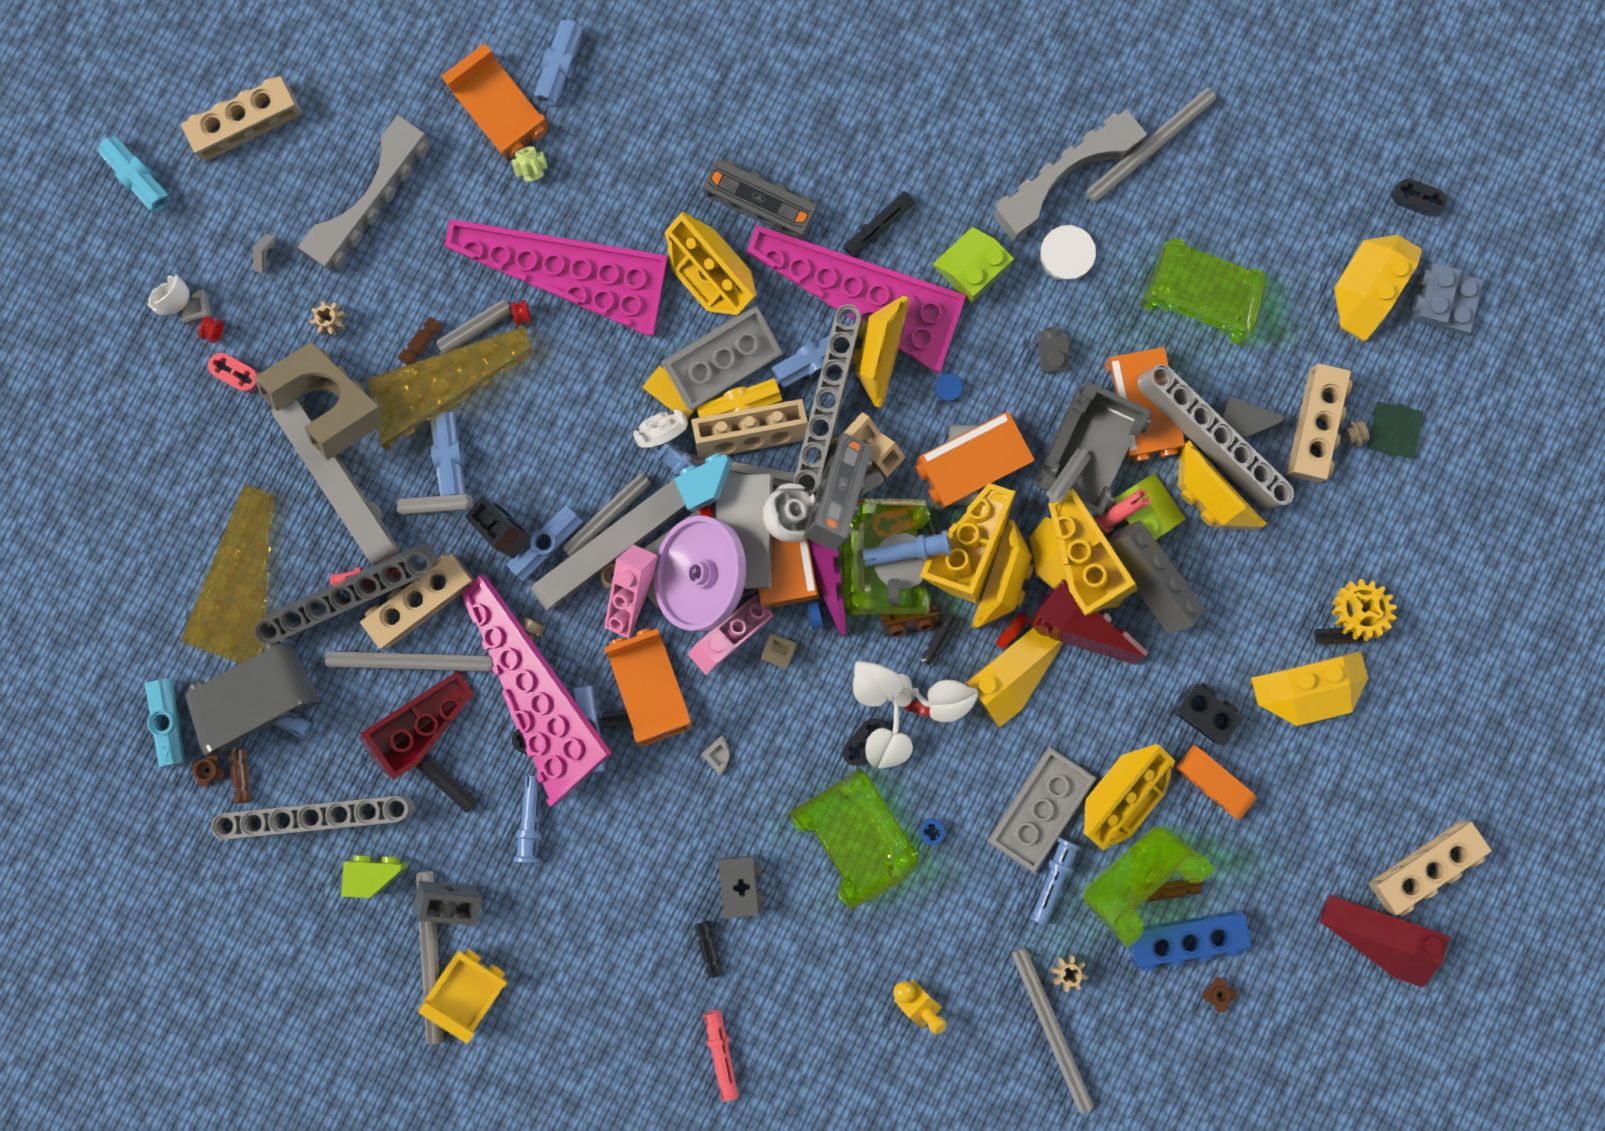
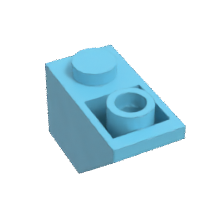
(705, 483)

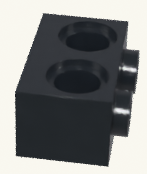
(498, 527)
(1204, 719)

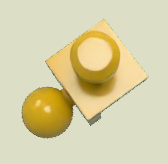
(919, 1006)

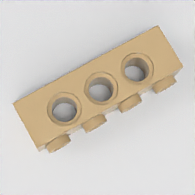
(256, 121)
(750, 429)
(1302, 462)
(377, 617)
(1389, 884)

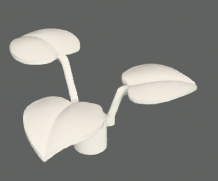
(875, 684)

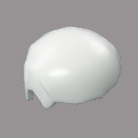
(169, 297)

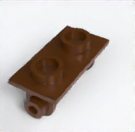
(900, 624)

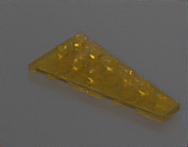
(440, 382)
(236, 583)

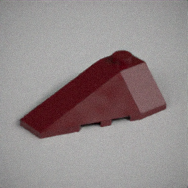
(1064, 621)
(410, 732)
(1393, 944)

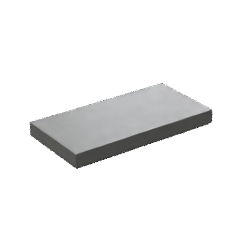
(722, 357)
(742, 509)
(1041, 809)

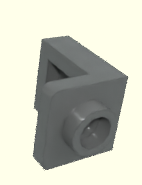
(1053, 349)

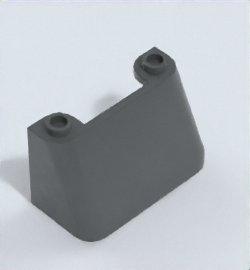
(1103, 426)
(249, 698)

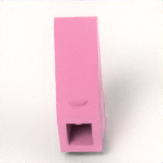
(629, 589)
(729, 635)

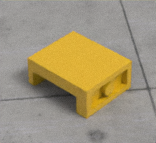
(463, 994)

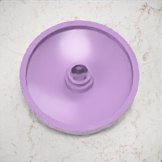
(699, 573)

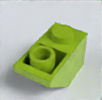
(369, 877)

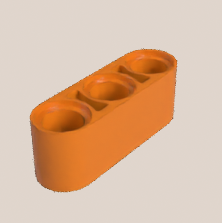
(1216, 782)

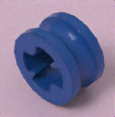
(938, 825)

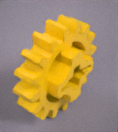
(1377, 607)

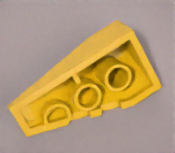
(973, 546)
(1090, 564)
(1013, 675)

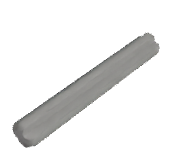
(607, 514)

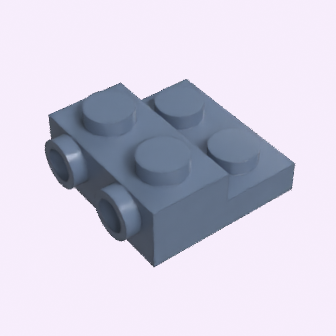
(1447, 299)

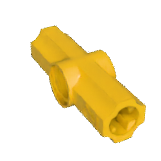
(742, 398)

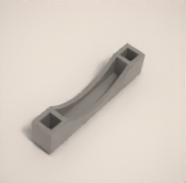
(1111, 142)
(332, 240)

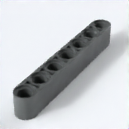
(334, 600)

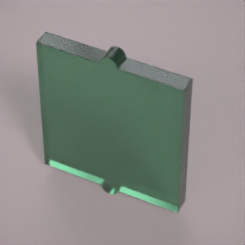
(1395, 430)

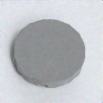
(906, 570)

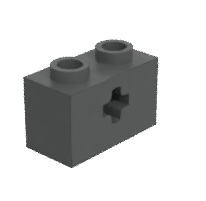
(734, 902)
(447, 903)

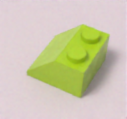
(973, 263)
(1160, 514)

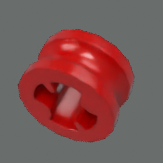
(521, 313)
(211, 329)

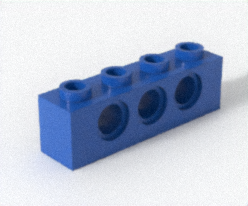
(1234, 940)

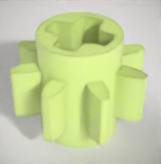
(529, 164)

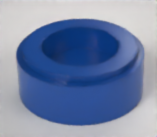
(948, 387)
(814, 615)

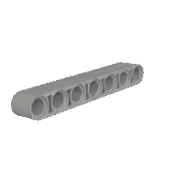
(828, 387)
(1202, 434)
(337, 486)
(608, 546)
(300, 820)

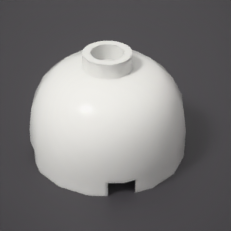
(788, 512)

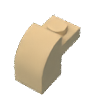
(885, 452)

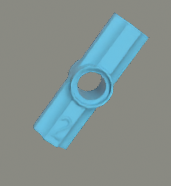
(134, 174)
(161, 704)

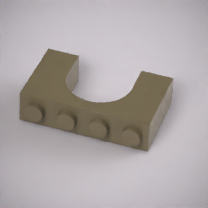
(311, 371)

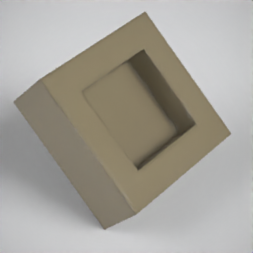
(778, 651)

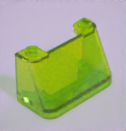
(1206, 289)
(861, 586)
(858, 837)
(1137, 876)

